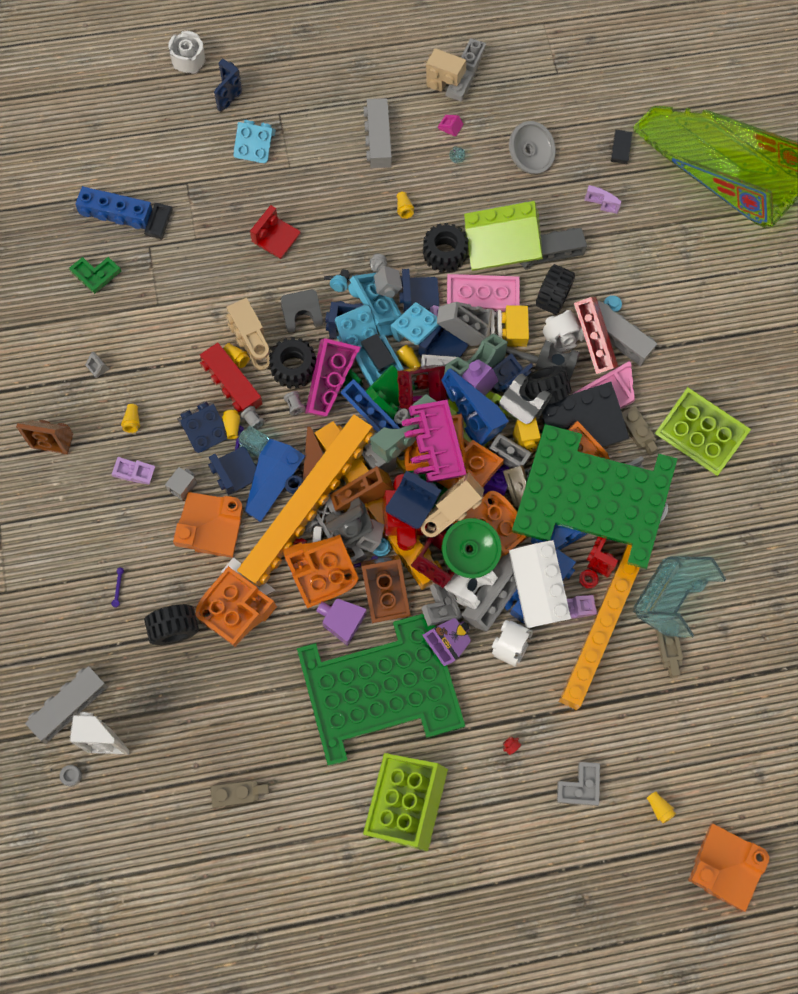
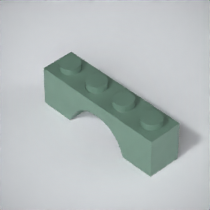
(491, 352)
(391, 442)

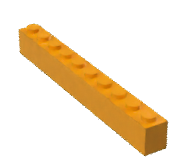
(325, 437)
(306, 501)
(599, 632)

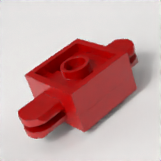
(394, 527)

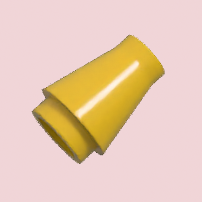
(404, 206)
(237, 355)
(408, 357)
(131, 419)
(231, 423)
(661, 808)

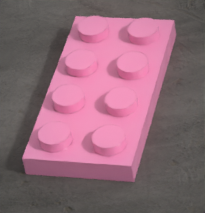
(483, 290)

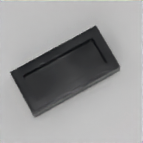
(621, 146)
(158, 221)
(377, 353)

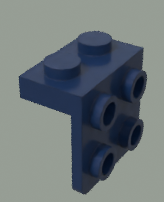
(230, 85)
(419, 290)
(337, 309)
(442, 344)
(507, 371)
(203, 426)
(233, 470)
(413, 500)

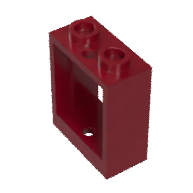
(404, 380)
(428, 568)

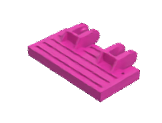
(438, 439)

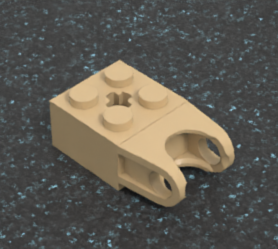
(248, 331)
(454, 504)

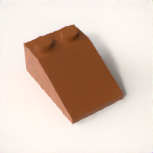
(46, 436)
(385, 588)

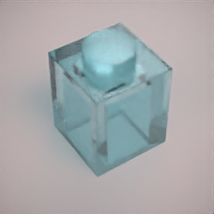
(253, 440)

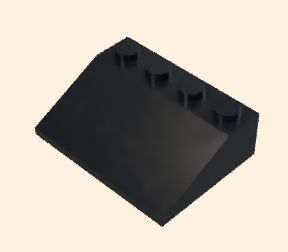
(594, 409)

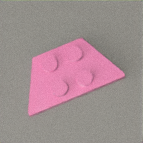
(622, 383)

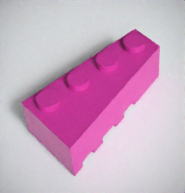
(329, 374)

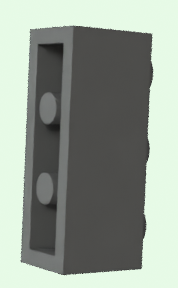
(562, 245)

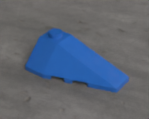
(479, 413)
(274, 467)

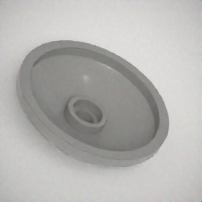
(539, 147)

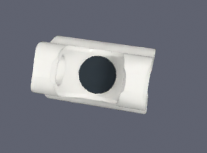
(465, 588)

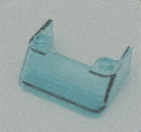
(669, 588)

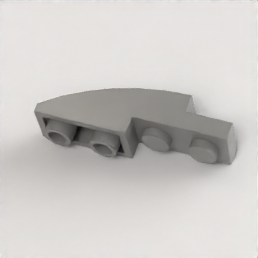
(473, 55)

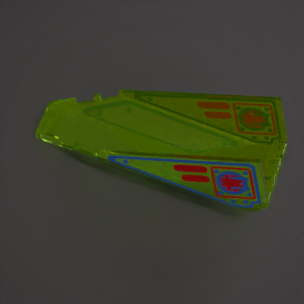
(730, 158)

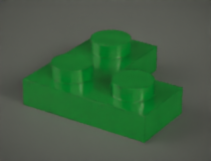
(95, 277)

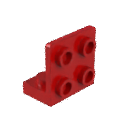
(273, 233)
(601, 562)

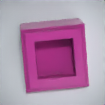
(451, 124)

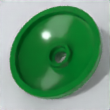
(484, 544)

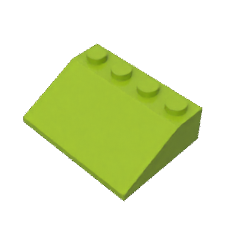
(503, 235)
(702, 431)
(406, 801)

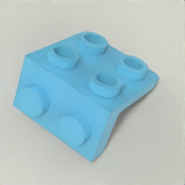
(253, 141)
(414, 324)
(355, 326)

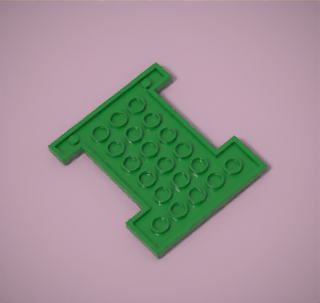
(593, 495)
(380, 689)

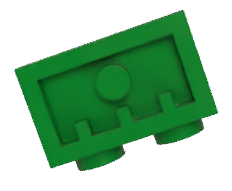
(386, 391)

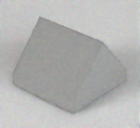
(96, 365)

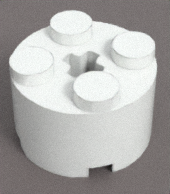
(187, 52)
(563, 331)
(512, 643)

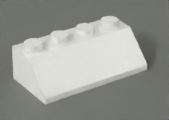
(539, 584)
(95, 736)

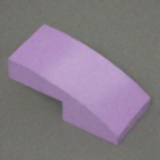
(607, 200)
(133, 471)
(581, 606)

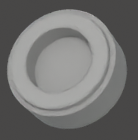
(70, 775)

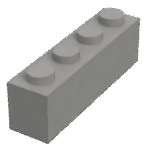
(378, 133)
(627, 337)
(492, 597)
(69, 702)

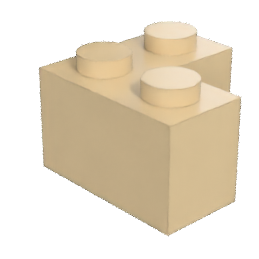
(444, 69)

